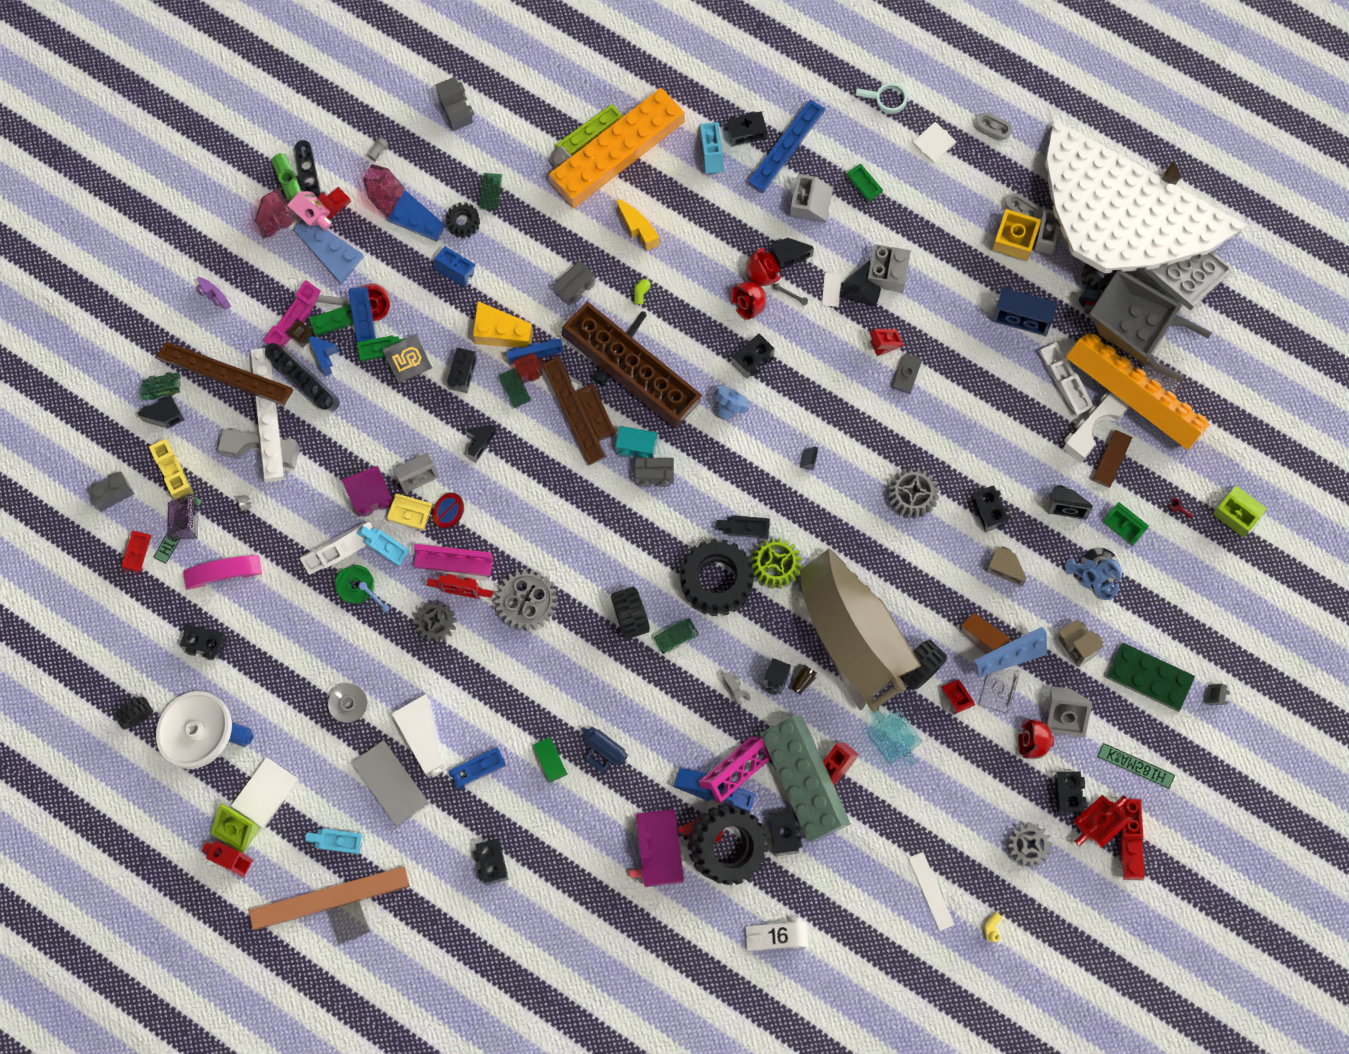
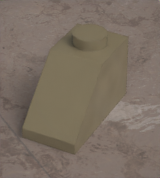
(1007, 566)

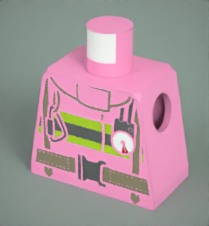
(310, 209)

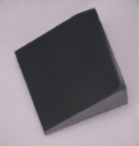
(809, 458)

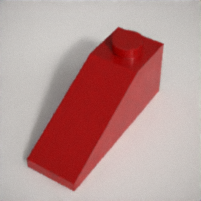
(839, 761)

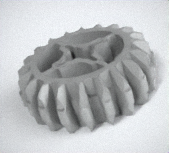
(921, 494)

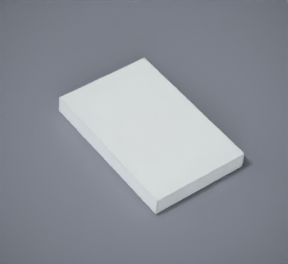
(265, 792)

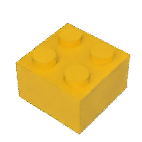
(1016, 234)

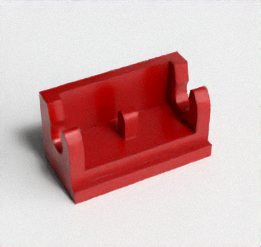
(136, 552)

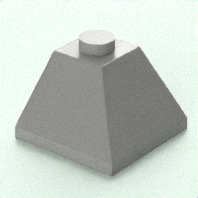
(1068, 712)

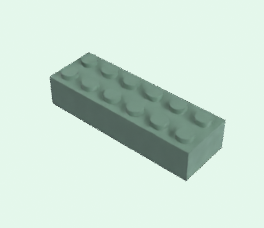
(805, 778)

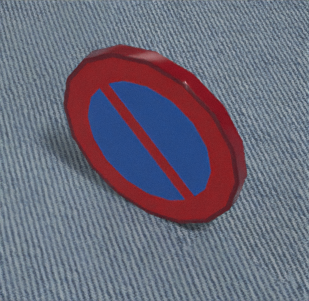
(448, 510)

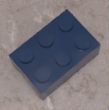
(1024, 311)

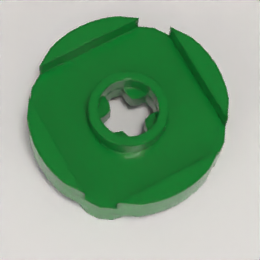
(349, 575)

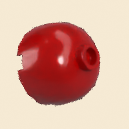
(762, 268)
(749, 299)
(379, 300)
(1035, 739)

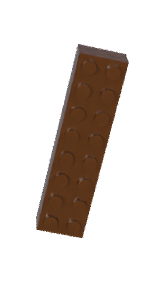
(631, 365)

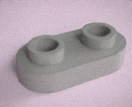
(995, 125)
(1024, 205)

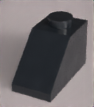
(790, 251)

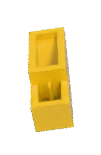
(638, 225)

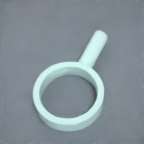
(875, 95)

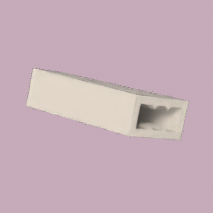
(420, 731)

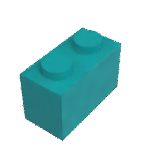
(636, 442)

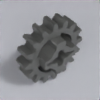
(427, 618)

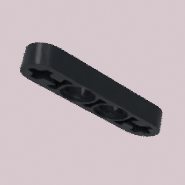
(307, 173)

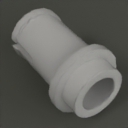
(377, 149)

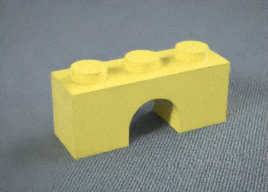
(171, 469)

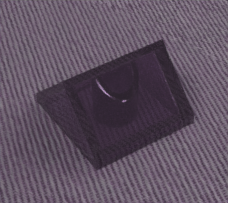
(183, 518)

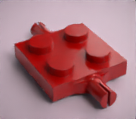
(452, 585)
(1101, 821)

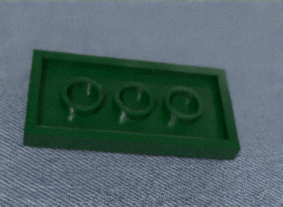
(1150, 677)

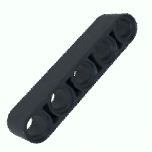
(309, 381)

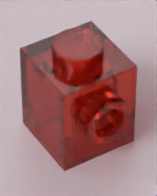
(529, 368)

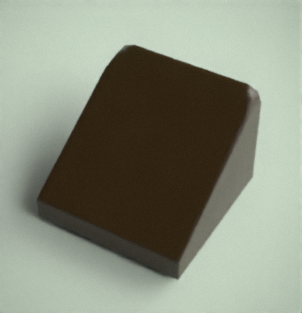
(1172, 174)
(300, 333)

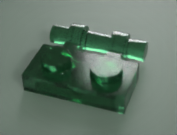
(160, 386)

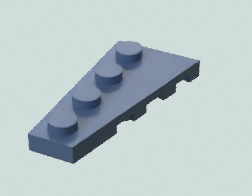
(330, 250)
(1016, 652)

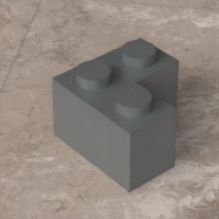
(452, 99)

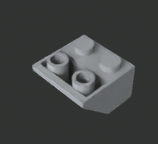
(811, 198)
(889, 267)

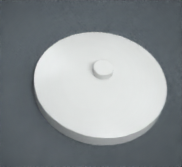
(193, 730)

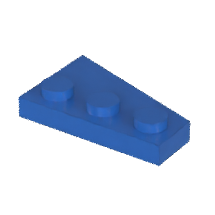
(416, 218)

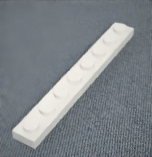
(268, 422)

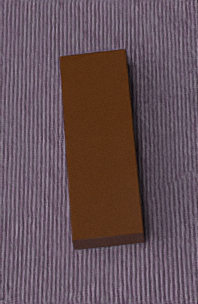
(596, 412)
(1112, 458)

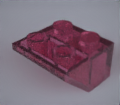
(383, 189)
(273, 214)

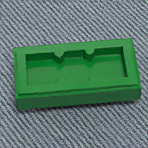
(864, 182)

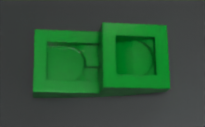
(550, 759)

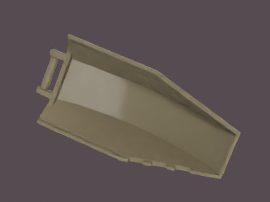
(856, 631)

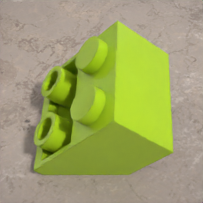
(1239, 511)

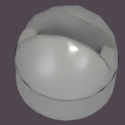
(243, 505)

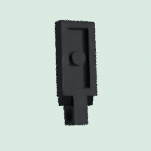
(745, 526)

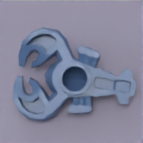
(1096, 575)

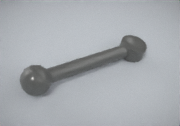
(804, 301)

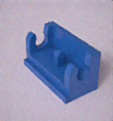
(454, 266)

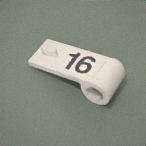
(777, 936)

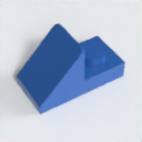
(323, 350)

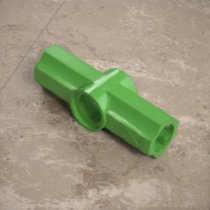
(285, 172)

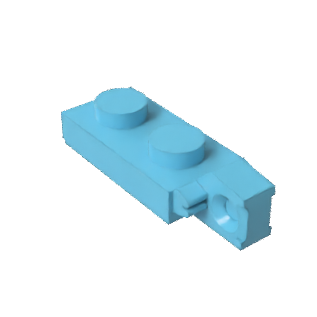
(383, 545)
(336, 841)

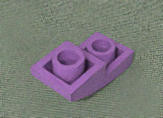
(212, 292)

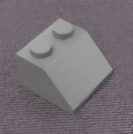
(415, 472)

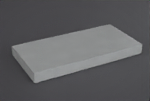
(390, 783)

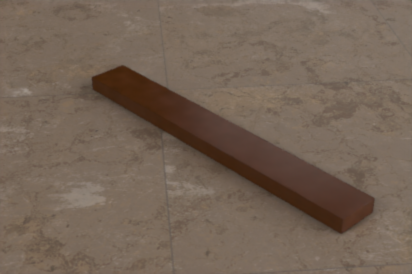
(225, 373)

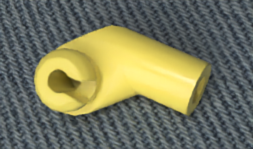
(990, 928)

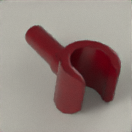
(1179, 508)

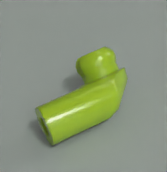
(640, 289)

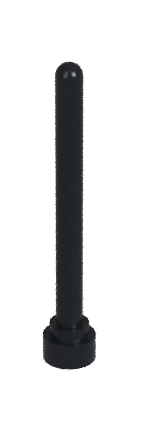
(600, 376)

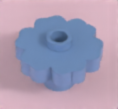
(730, 402)

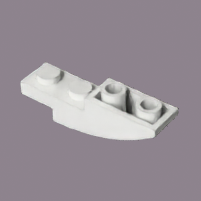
(335, 550)

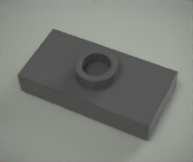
(907, 373)

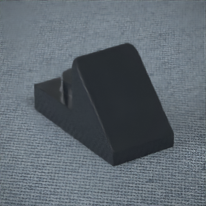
(483, 437)

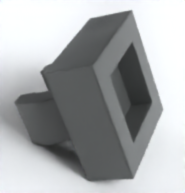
(1216, 694)

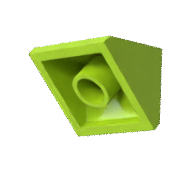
(233, 828)

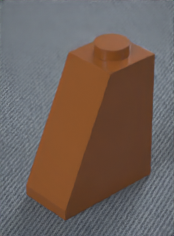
(983, 634)

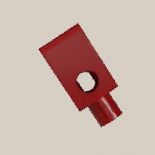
(227, 858)

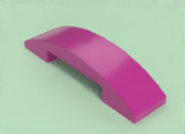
(300, 309)
(221, 570)

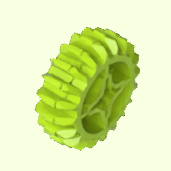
(770, 567)

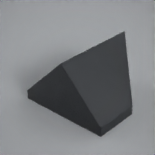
(860, 289)

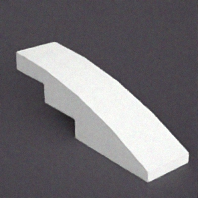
(1066, 379)

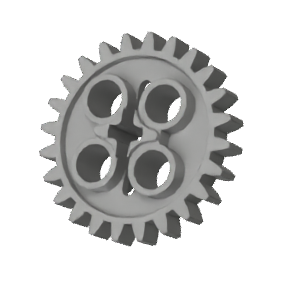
(510, 593)

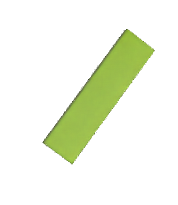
(590, 130)

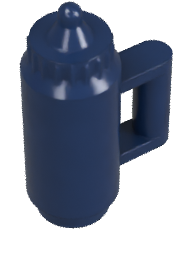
(605, 747)

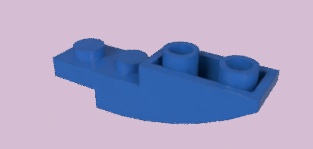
(688, 781)

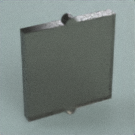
(348, 922)

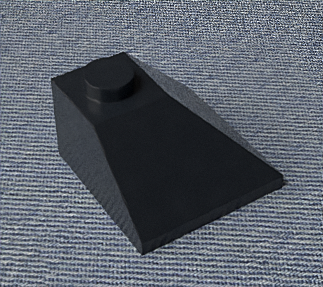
(1068, 503)

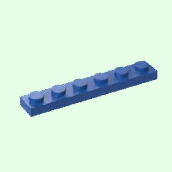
(786, 146)

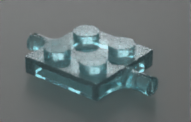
(894, 737)

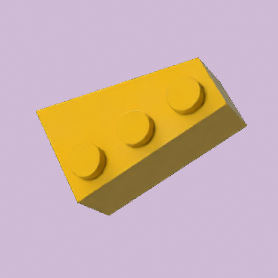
(500, 329)

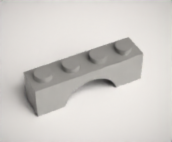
(237, 443)

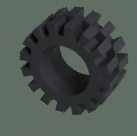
(463, 210)
(133, 713)

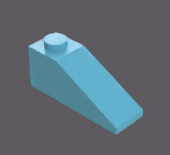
(712, 147)

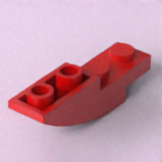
(1131, 842)

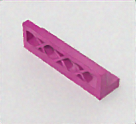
(453, 560)
(731, 763)

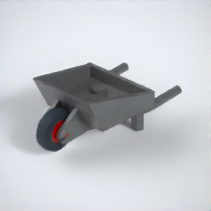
(1135, 318)

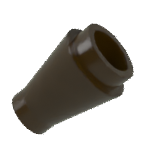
(804, 679)

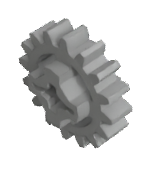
(1036, 851)

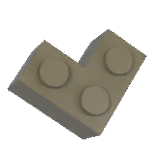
(1080, 642)

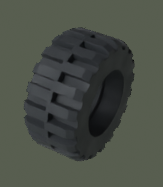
(712, 553)
(751, 849)

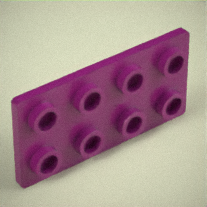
(659, 848)

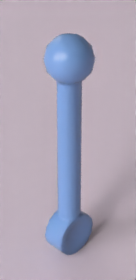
(363, 586)

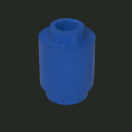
(240, 735)

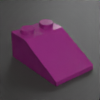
(368, 491)

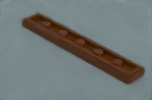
(574, 410)

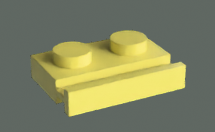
(409, 512)

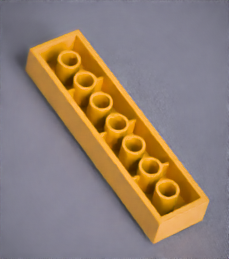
(617, 147)
(1138, 390)

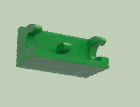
(1125, 524)

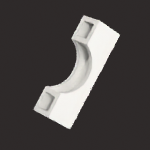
(1082, 442)

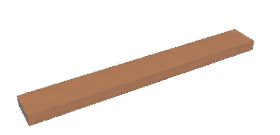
(329, 898)

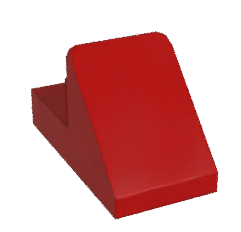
(334, 201)
(885, 340)
(957, 696)

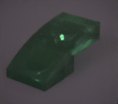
(491, 191)
(514, 388)
(676, 635)

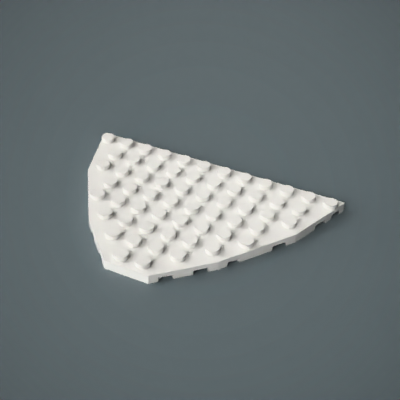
(1123, 213)

